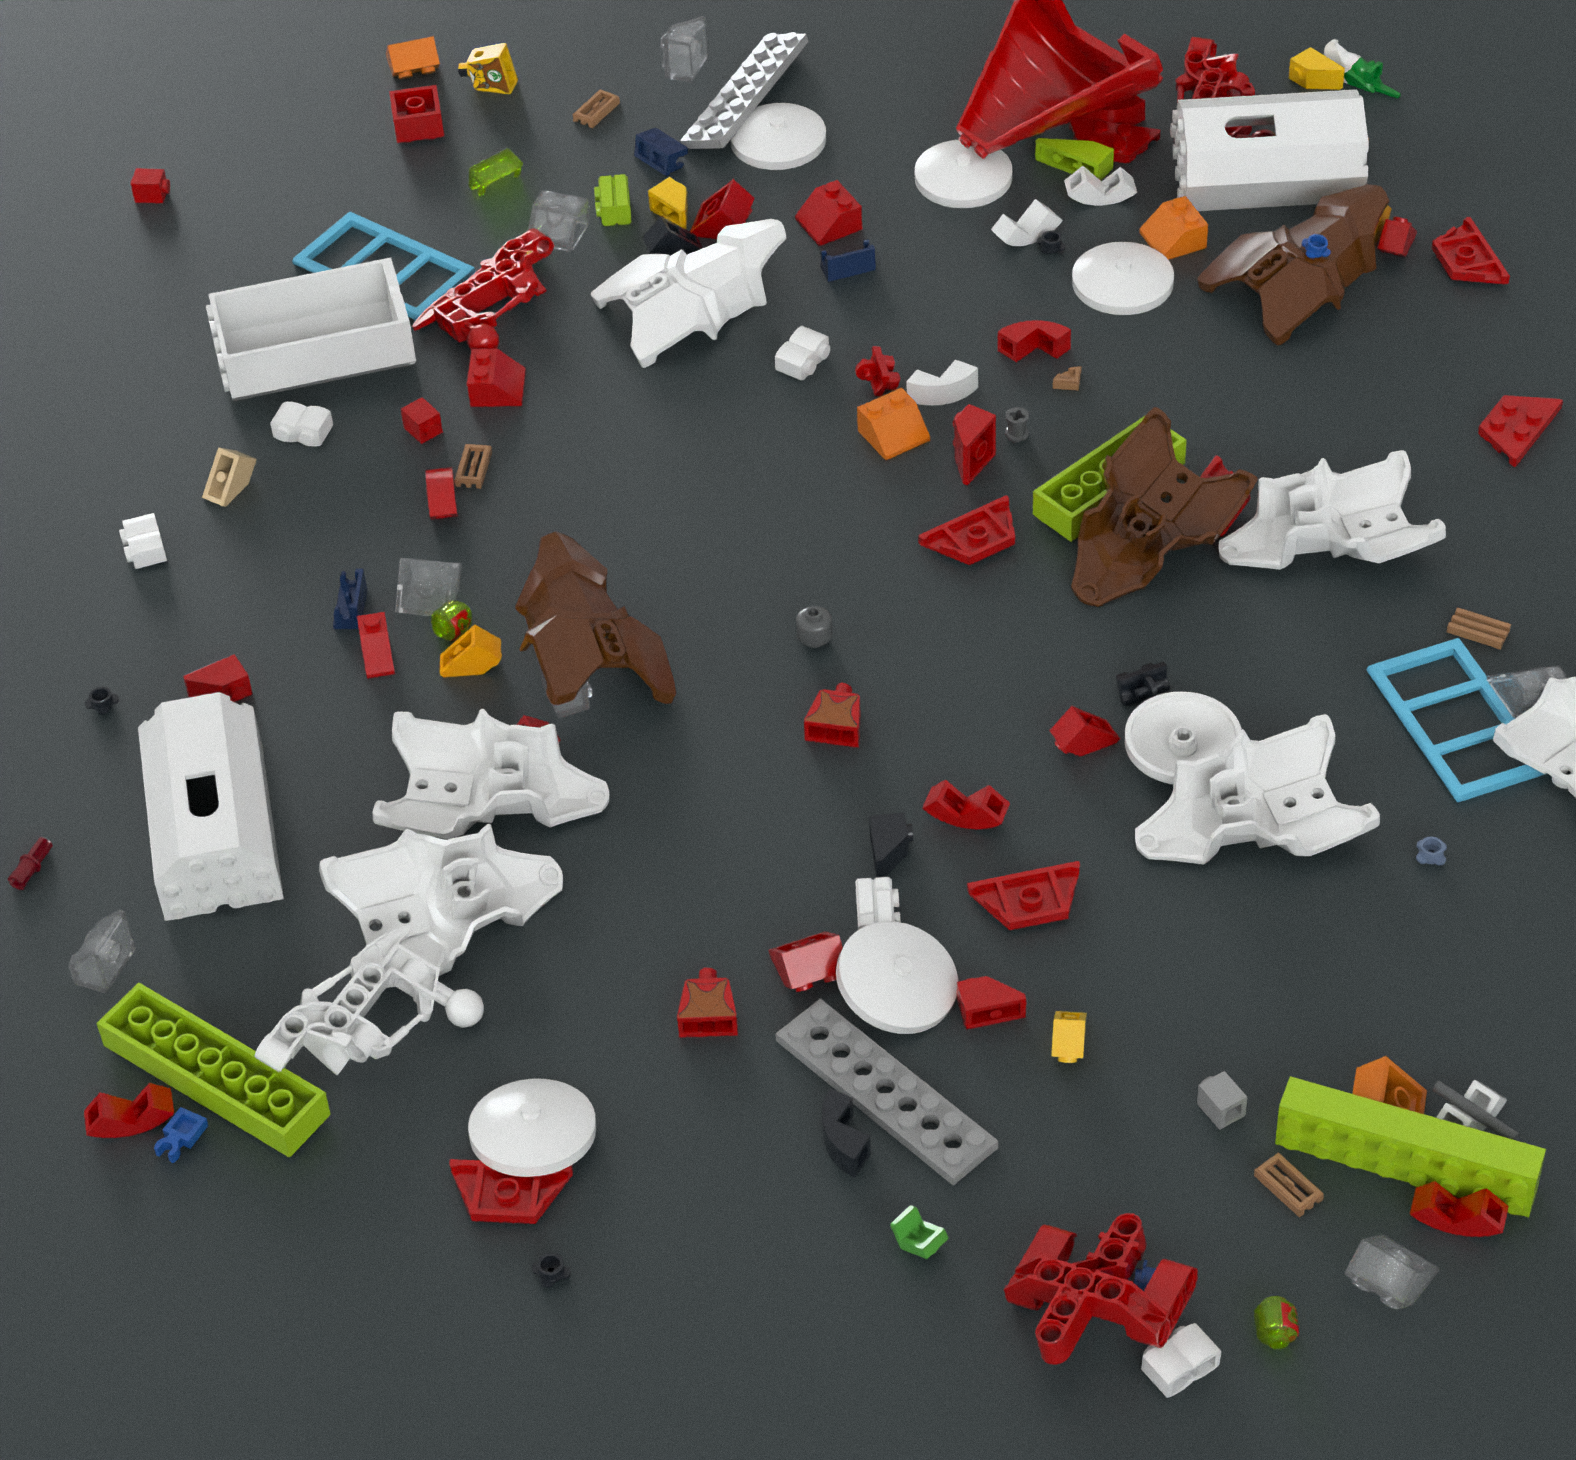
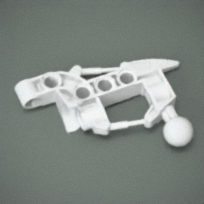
(385, 964)

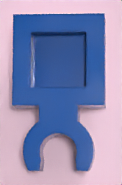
(180, 1131)

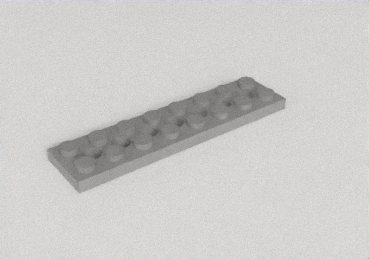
(744, 91)
(884, 1107)

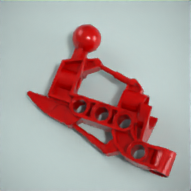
(1215, 78)
(502, 276)

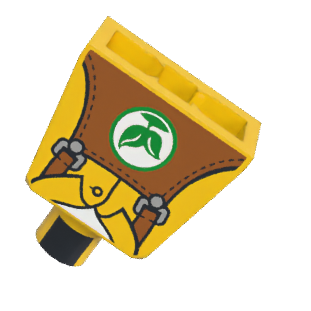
(490, 69)

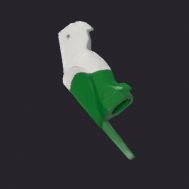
(1359, 71)

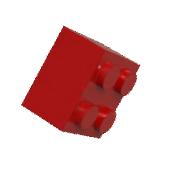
(416, 114)

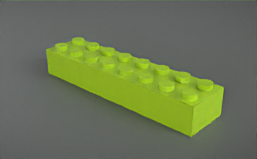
(213, 1069)
(1407, 1144)

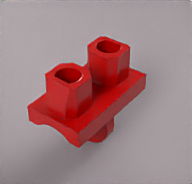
(878, 371)

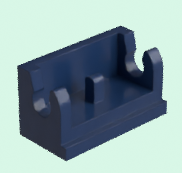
(659, 151)
(848, 263)
(350, 600)

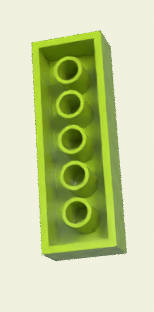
(1082, 487)

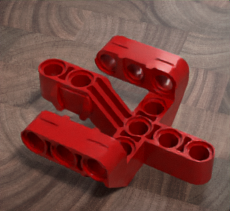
(1098, 1288)

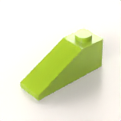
(1073, 154)

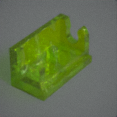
(494, 169)

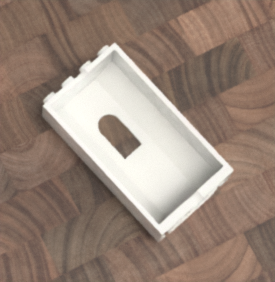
(1315, 150)
(310, 329)
(216, 856)

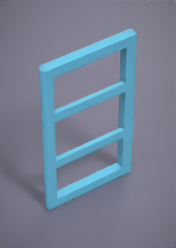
(383, 234)
(1433, 753)

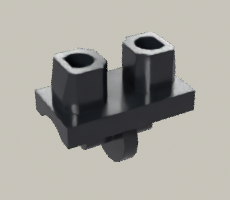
(1143, 683)

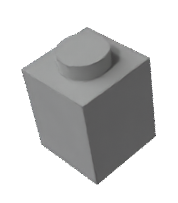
(1221, 1100)

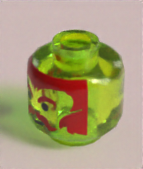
(451, 620)
(1276, 1321)

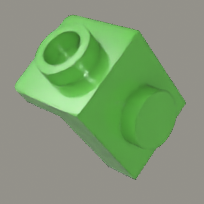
(917, 1235)

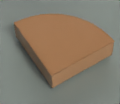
(1068, 380)

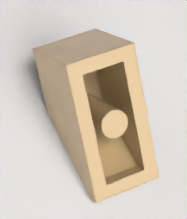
(228, 476)

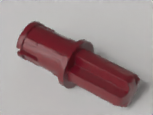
(30, 863)

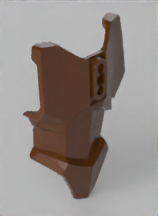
(1289, 280)
(1133, 529)
(573, 614)

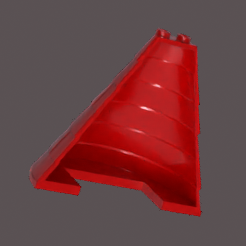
(1048, 76)

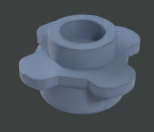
(1431, 851)

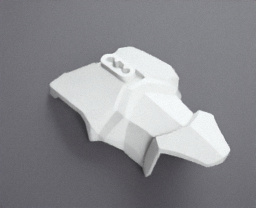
(693, 290)
(1331, 512)
(1546, 734)
(484, 772)
(1247, 797)
(441, 889)

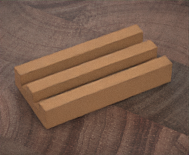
(599, 110)
(471, 479)
(1479, 627)
(1284, 1188)

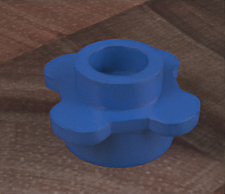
(1316, 246)
(1143, 1276)

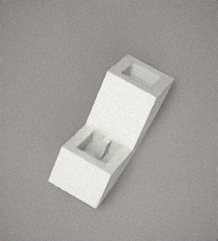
(1089, 190)
(1030, 226)
(954, 384)
(1479, 1095)

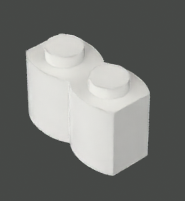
(802, 353)
(301, 424)
(143, 540)
(1182, 1360)

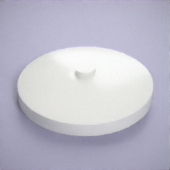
(779, 137)
(960, 177)
(1123, 278)
(1176, 729)
(897, 977)
(532, 1127)

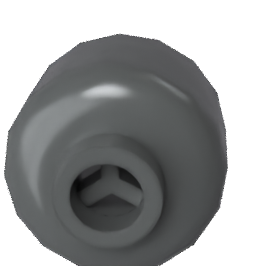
(814, 626)

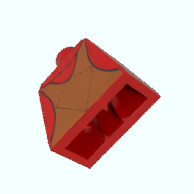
(834, 717)
(707, 1007)

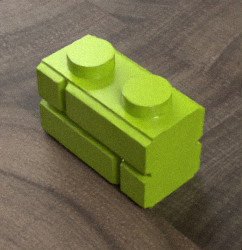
(614, 200)

